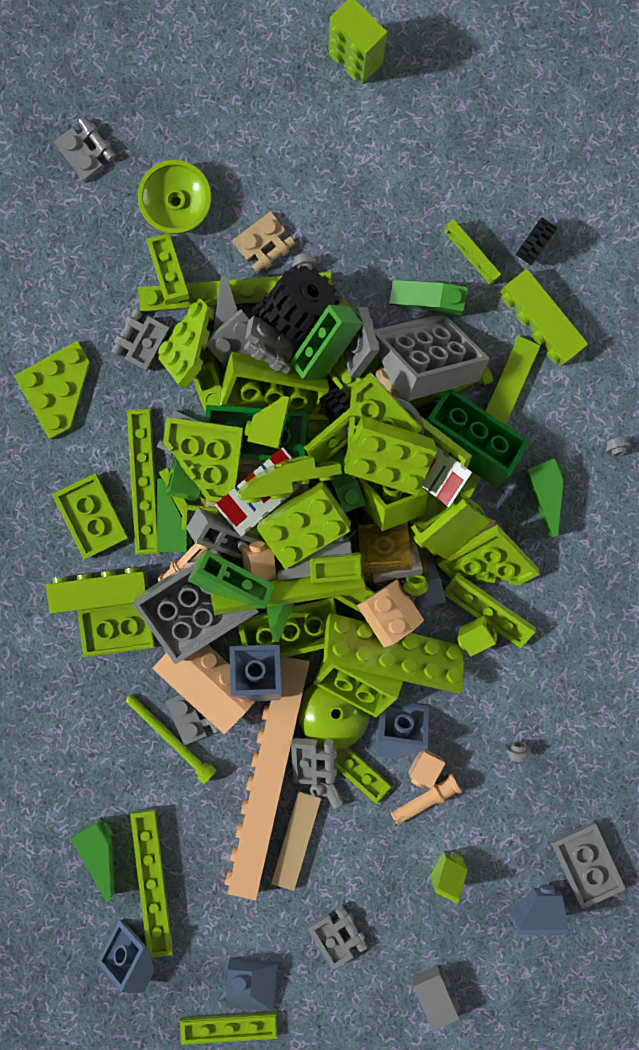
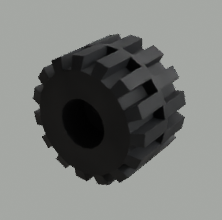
(299, 301)

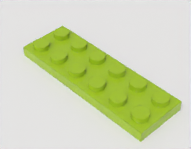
(411, 659)

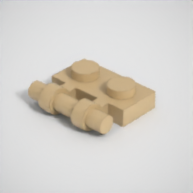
(258, 237)

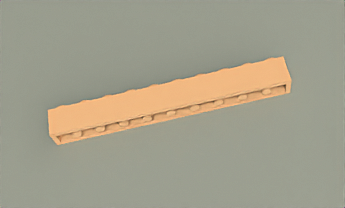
(267, 781)

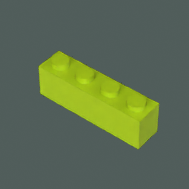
(543, 318)
(96, 591)

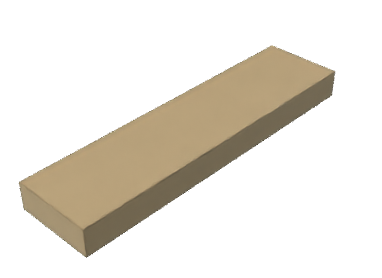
(296, 840)

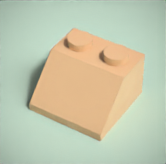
(391, 613)

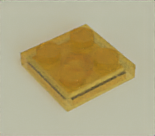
(384, 549)

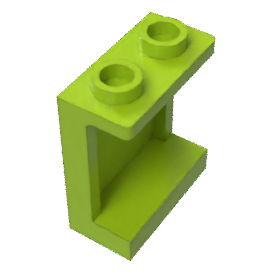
(452, 528)

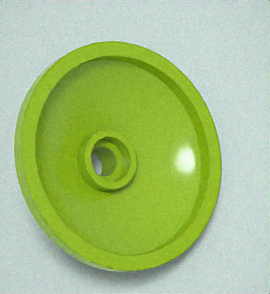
(174, 181)
(318, 723)

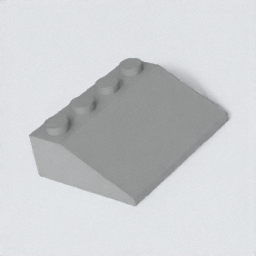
(429, 356)
(184, 614)

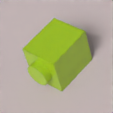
(477, 635)

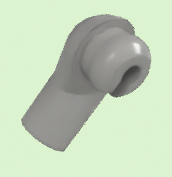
(327, 790)

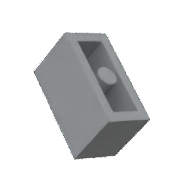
(435, 998)

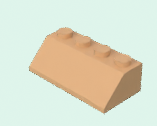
(205, 684)

